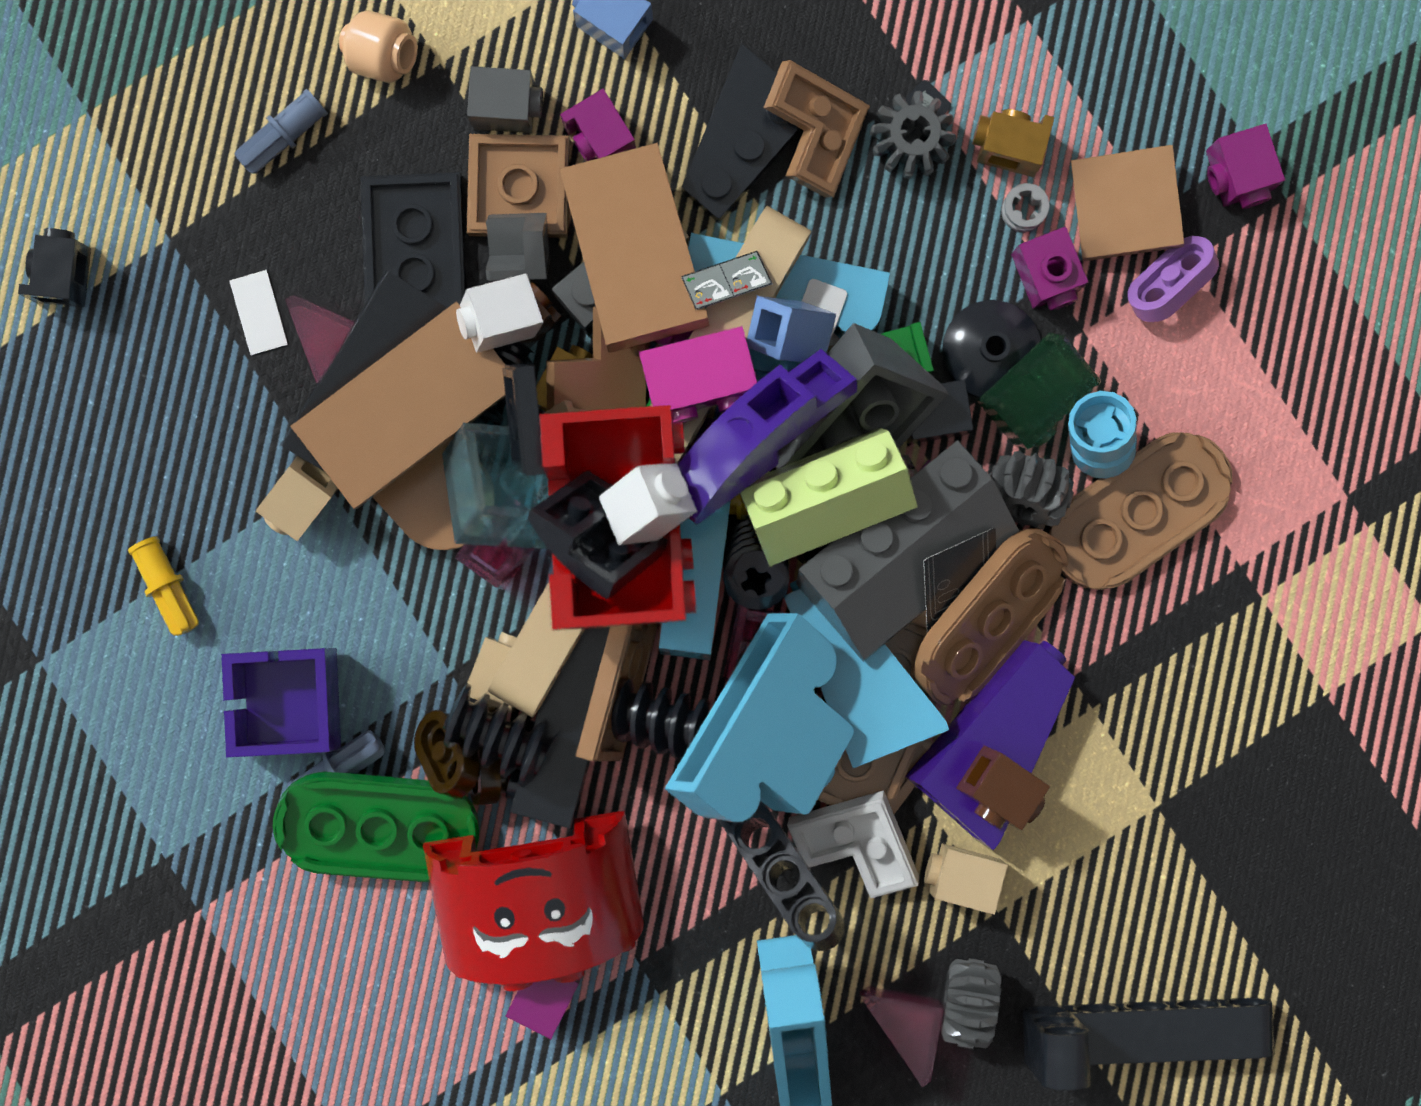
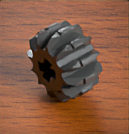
(907, 117)
(1033, 489)
(971, 1003)

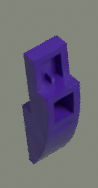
(757, 425)

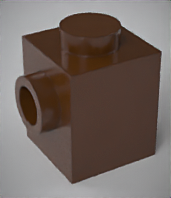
(1003, 790)

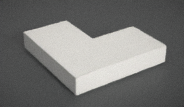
(861, 830)

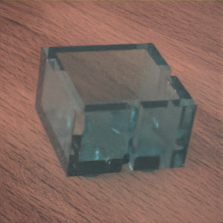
(486, 492)

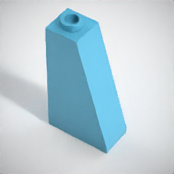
(695, 635)
(871, 695)

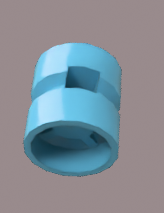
(1103, 434)

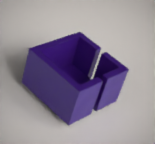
(288, 702)

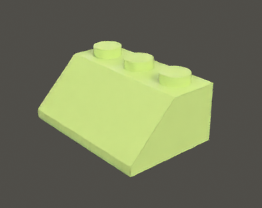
(829, 495)

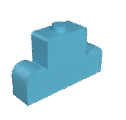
(864, 289)
(767, 729)
(795, 1022)

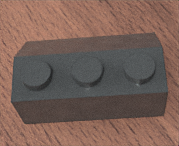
(890, 395)

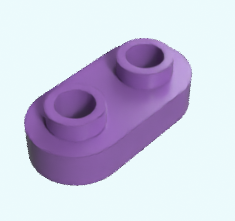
(1170, 282)

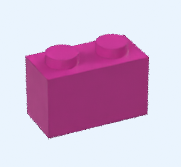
(699, 373)

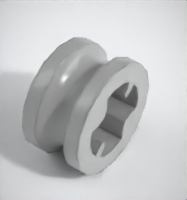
(1036, 197)

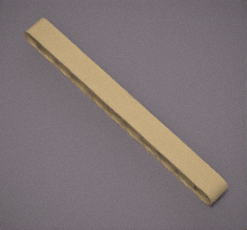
(538, 650)

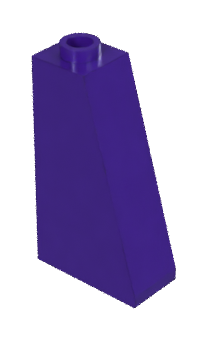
(1007, 715)

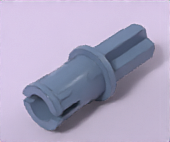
(280, 132)
(351, 757)

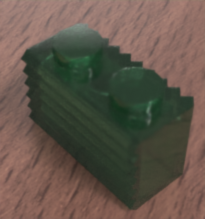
(1039, 391)

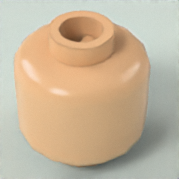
(378, 46)

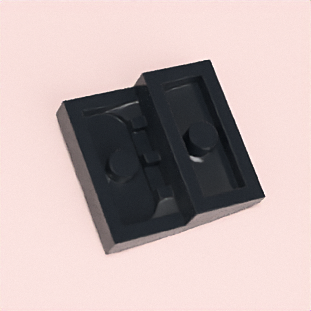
(582, 539)

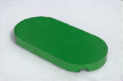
(367, 824)

